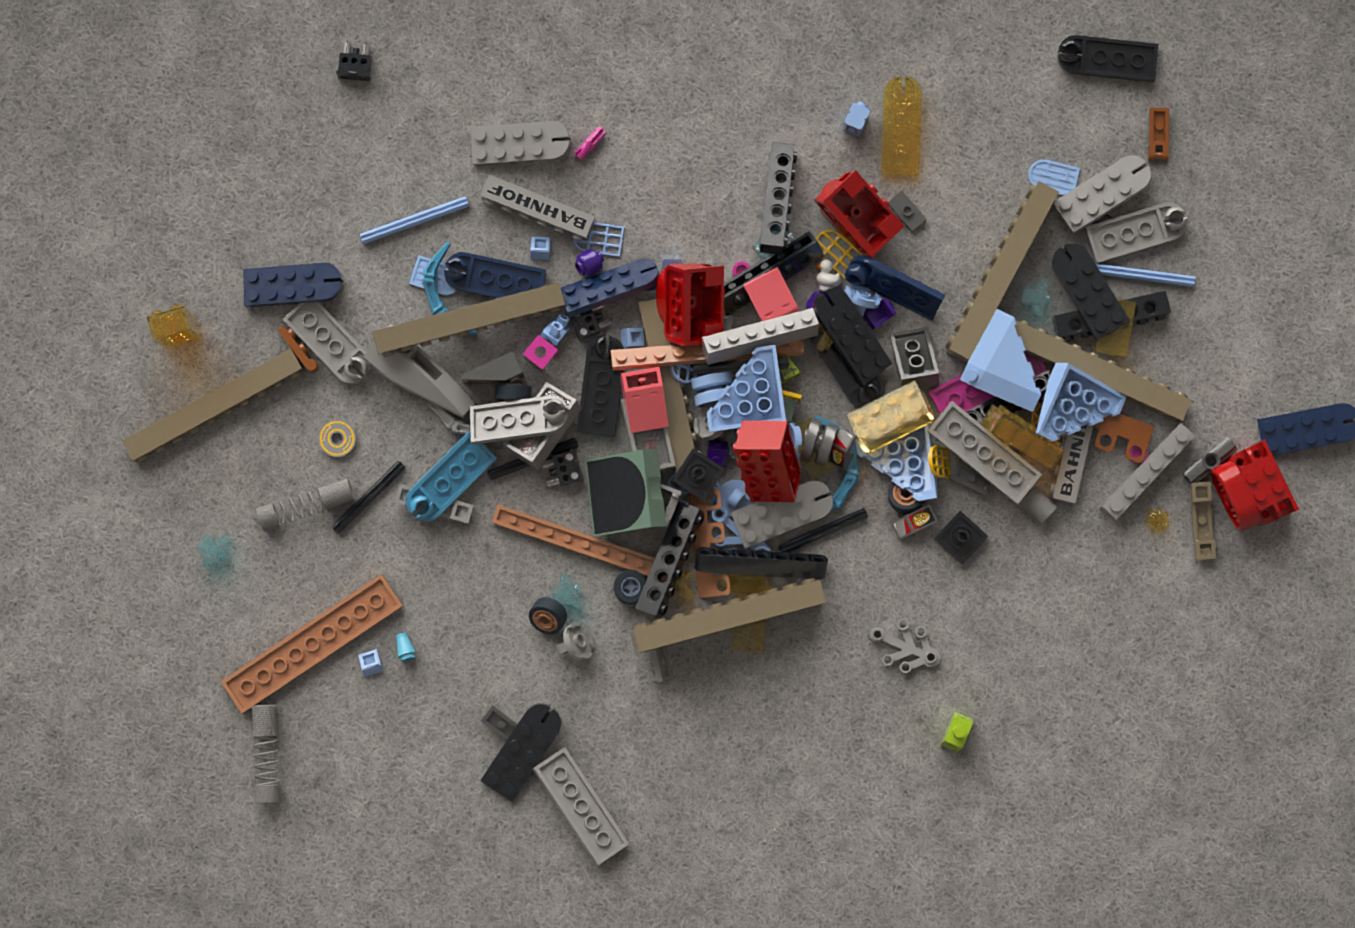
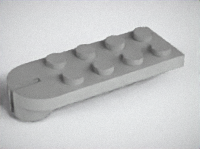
(519, 142)
(1103, 192)
(1136, 231)
(328, 341)
(517, 419)
(768, 519)

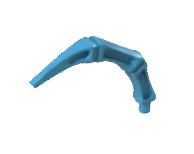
(430, 283)
(851, 477)

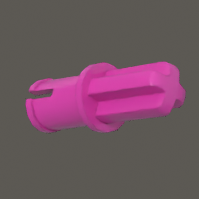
(590, 143)

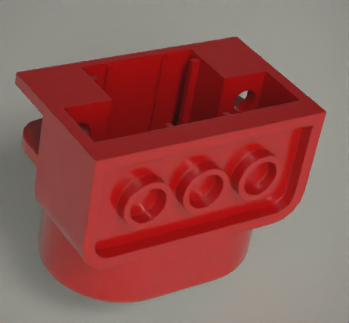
(858, 213)
(690, 302)
(1253, 488)

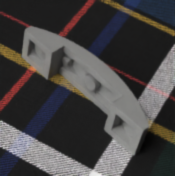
(456, 510)

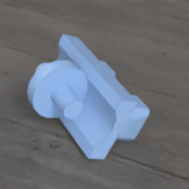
(556, 329)

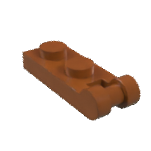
(1158, 133)
(299, 350)

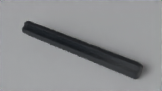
(730, 366)
(519, 464)
(368, 497)
(823, 531)

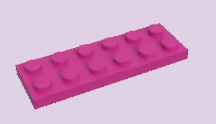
(966, 395)

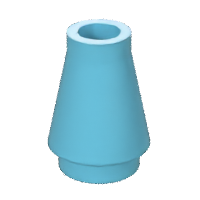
(405, 648)

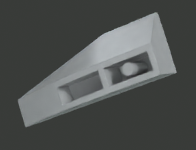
(421, 376)

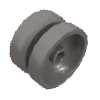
(818, 441)

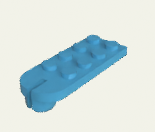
(448, 478)

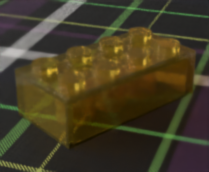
(174, 326)
(891, 417)
(1022, 436)

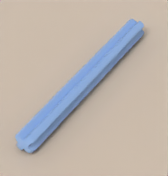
(414, 220)
(1146, 275)

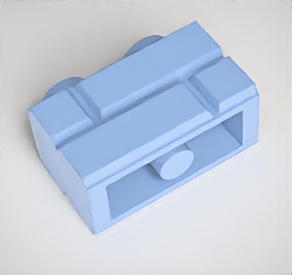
(856, 119)

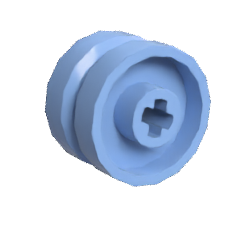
(713, 385)

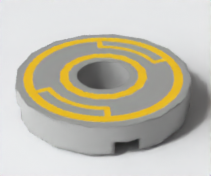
(331, 428)

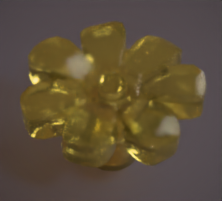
(1154, 523)

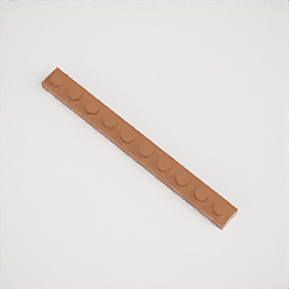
(681, 355)
(574, 540)

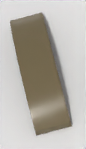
(1202, 521)

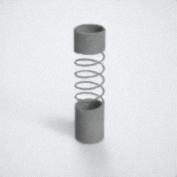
(330, 495)
(1038, 504)
(265, 725)

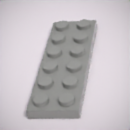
(984, 452)
(580, 806)

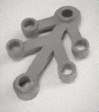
(908, 647)

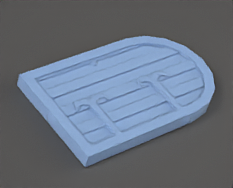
(1054, 174)
(442, 285)

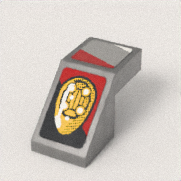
(841, 446)
(915, 521)

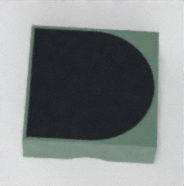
(625, 492)

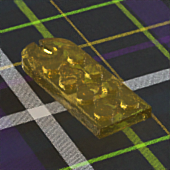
(901, 128)

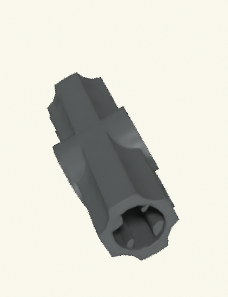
(1218, 453)

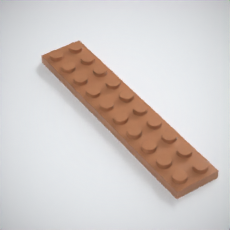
(311, 643)

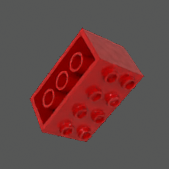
(767, 461)

